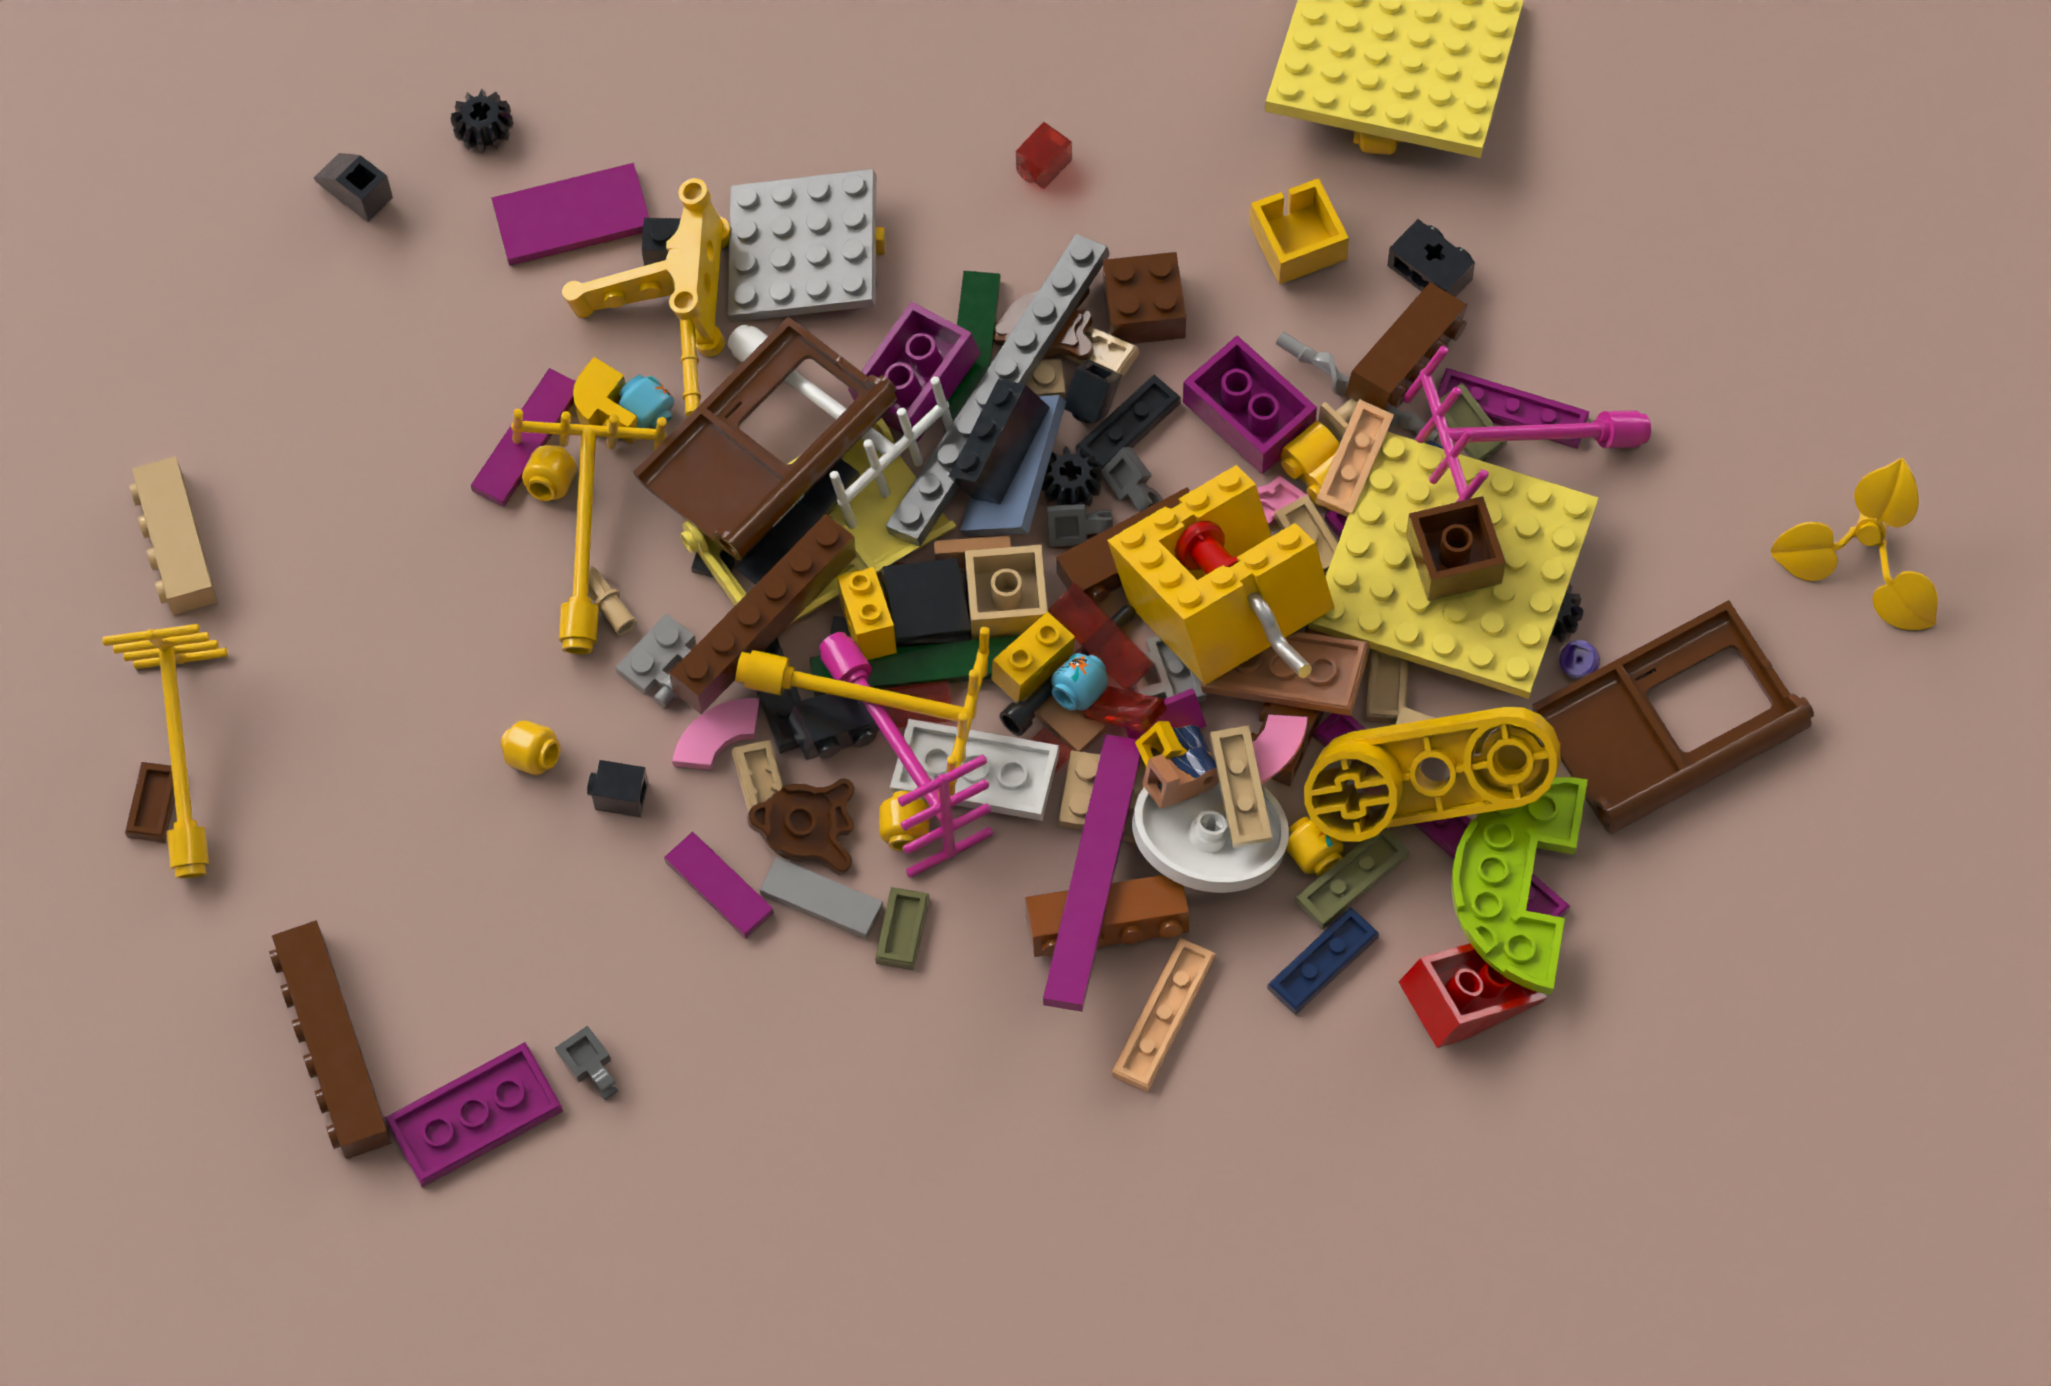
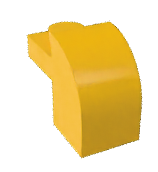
(598, 396)

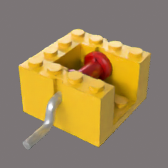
(1219, 580)

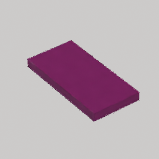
(570, 213)
(473, 1114)

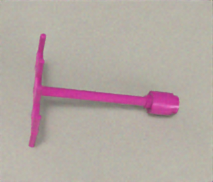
(1609, 429)
(849, 664)

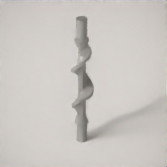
(1326, 363)

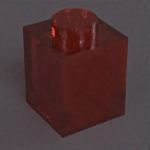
(1043, 155)

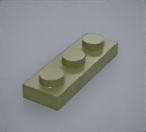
(1351, 877)

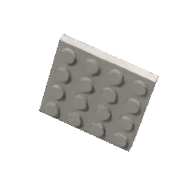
(802, 245)

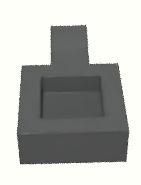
(1128, 479)
(1070, 524)
(586, 1057)

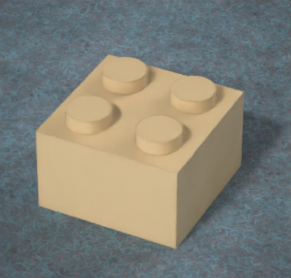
(1005, 589)

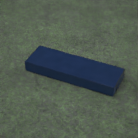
(1322, 960)

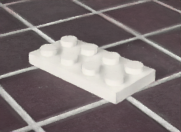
(1016, 768)

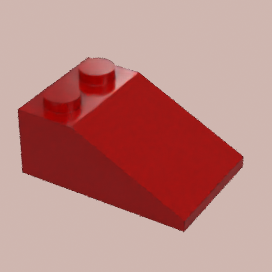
(1462, 994)

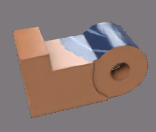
(1181, 776)

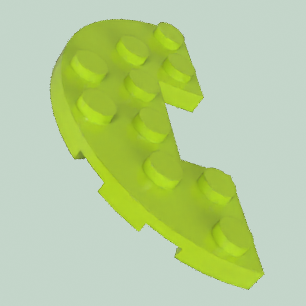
(1495, 877)

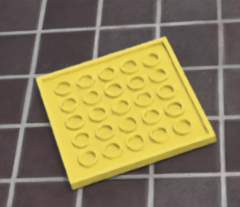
(1397, 68)
(1478, 635)

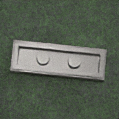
(821, 898)

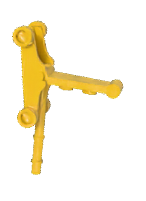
(687, 275)

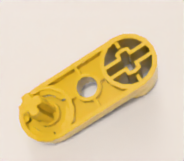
(1389, 769)

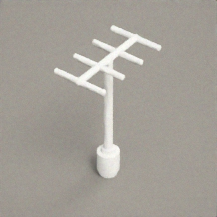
(747, 339)

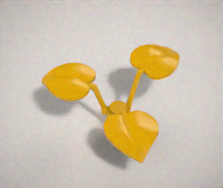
(1884, 499)

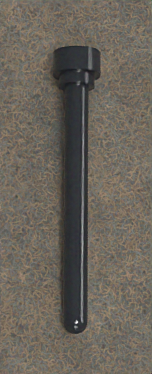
(1019, 716)

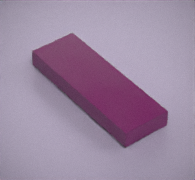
(718, 885)

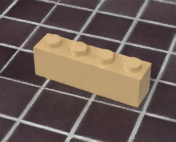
(174, 536)

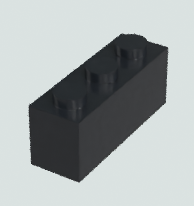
(999, 441)

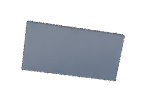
(1019, 503)

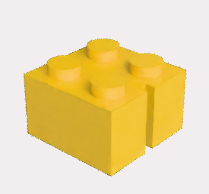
(1305, 237)

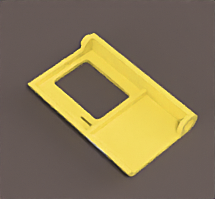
(872, 541)

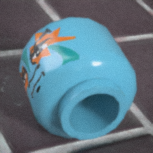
(647, 400)
(1079, 682)

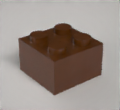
(1144, 298)
(1455, 548)

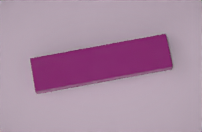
(1513, 406)
(507, 462)

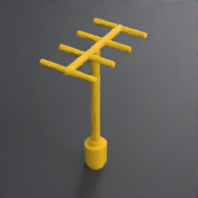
(579, 616)
(165, 649)
(773, 674)

